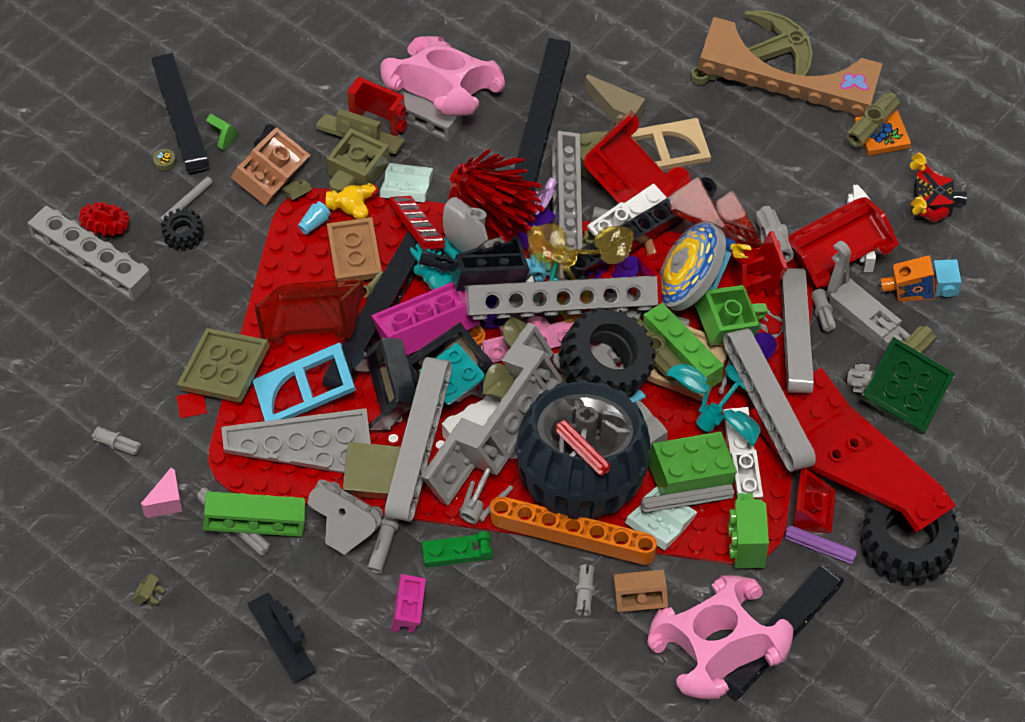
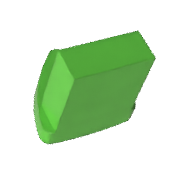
(227, 131)

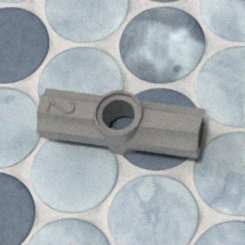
(768, 221)

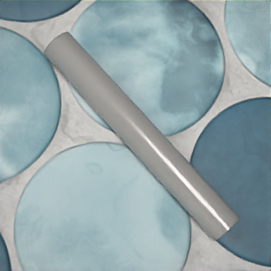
(192, 195)

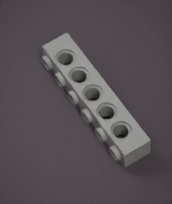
(90, 253)

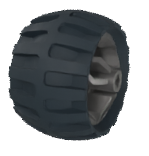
(558, 473)

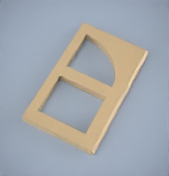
(686, 129)

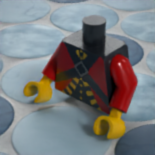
(933, 192)

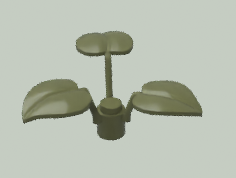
(498, 378)

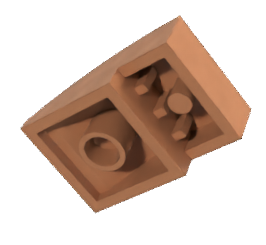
(270, 166)

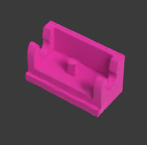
(408, 603)

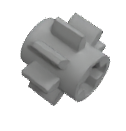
(859, 377)

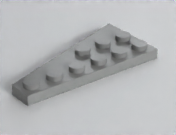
(300, 441)

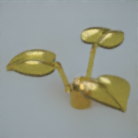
(549, 246)

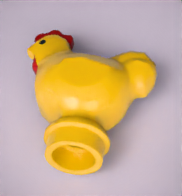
(351, 199)

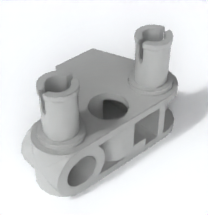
(342, 529)

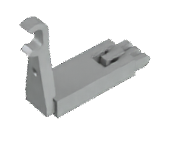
(859, 305)

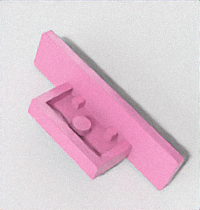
(553, 334)

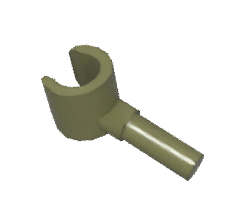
(370, 287)

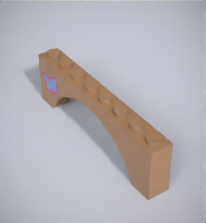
(729, 58)

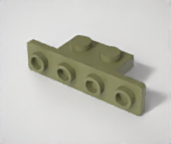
(345, 120)

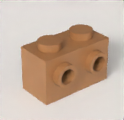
(640, 590)

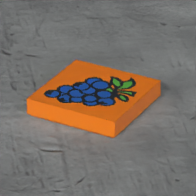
(890, 138)

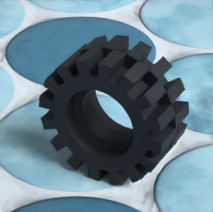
(186, 239)

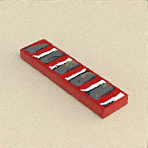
(417, 222)

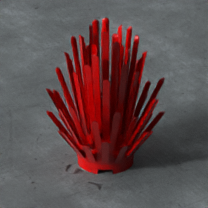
(496, 192)

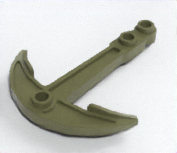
(789, 39)

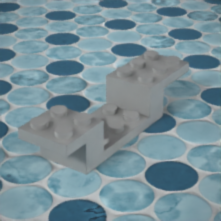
(492, 444)

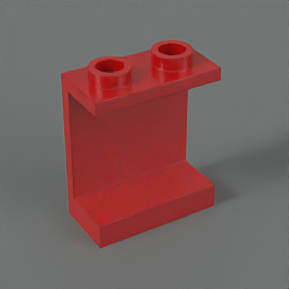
(371, 97)

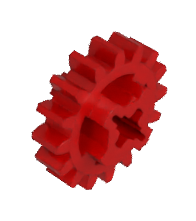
(104, 218)

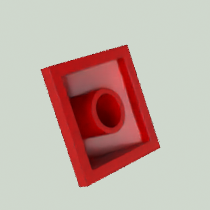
(814, 504)

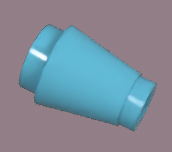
(315, 216)

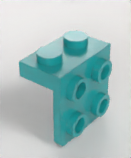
(464, 373)

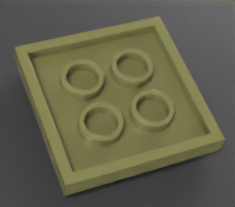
(223, 365)

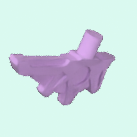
(546, 194)

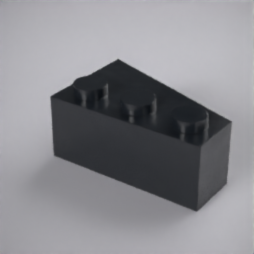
(492, 265)

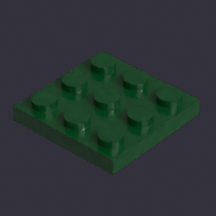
(907, 385)

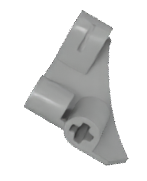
(464, 225)

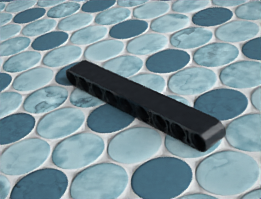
(543, 108)
(644, 227)
(386, 294)

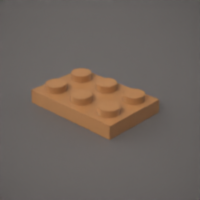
(354, 249)

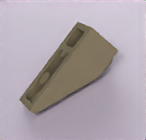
(613, 100)

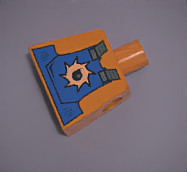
(911, 280)

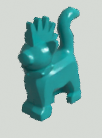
(431, 275)

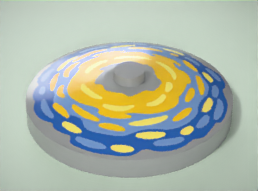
(692, 265)

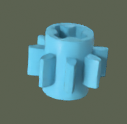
(538, 268)

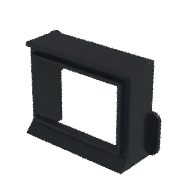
(441, 343)
(393, 354)

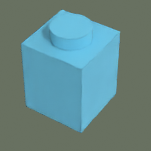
(946, 278)

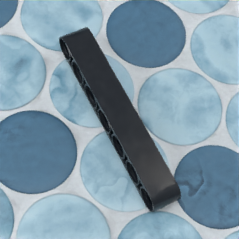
(180, 113)
(798, 612)

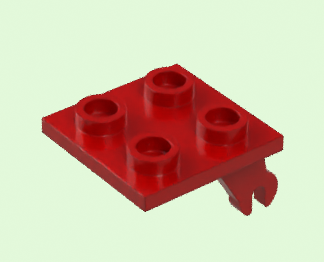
(770, 263)

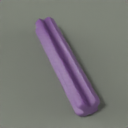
(820, 544)

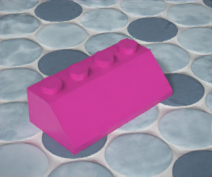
(424, 317)

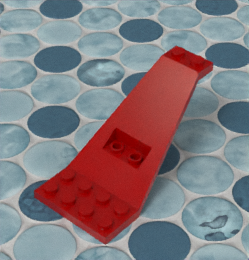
(873, 465)

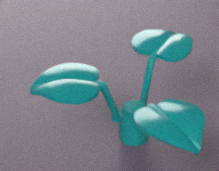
(712, 413)

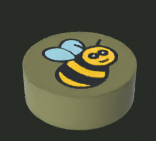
(164, 159)

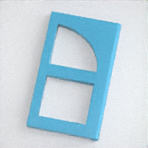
(270, 383)

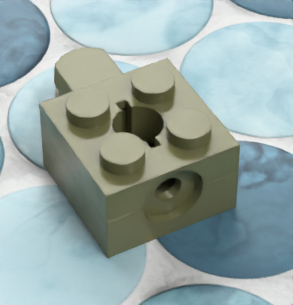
(348, 158)

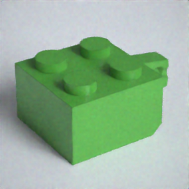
(728, 311)
(748, 532)

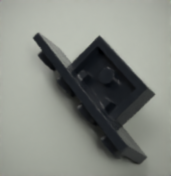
(282, 636)

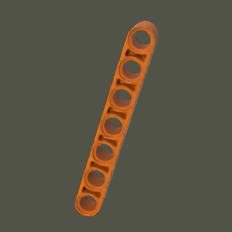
(581, 539)

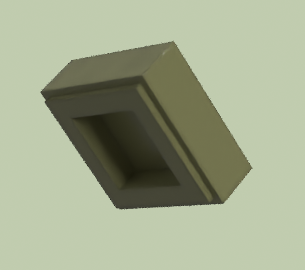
(296, 189)

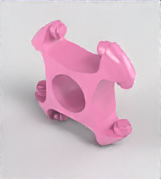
(442, 75)
(721, 656)

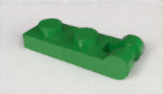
(457, 550)

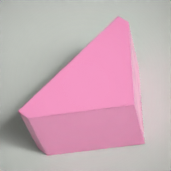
(164, 497)

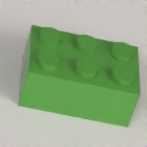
(691, 463)

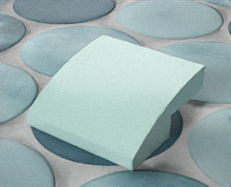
(406, 181)
(663, 524)

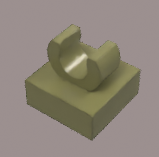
(145, 590)

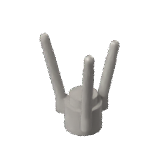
(472, 508)

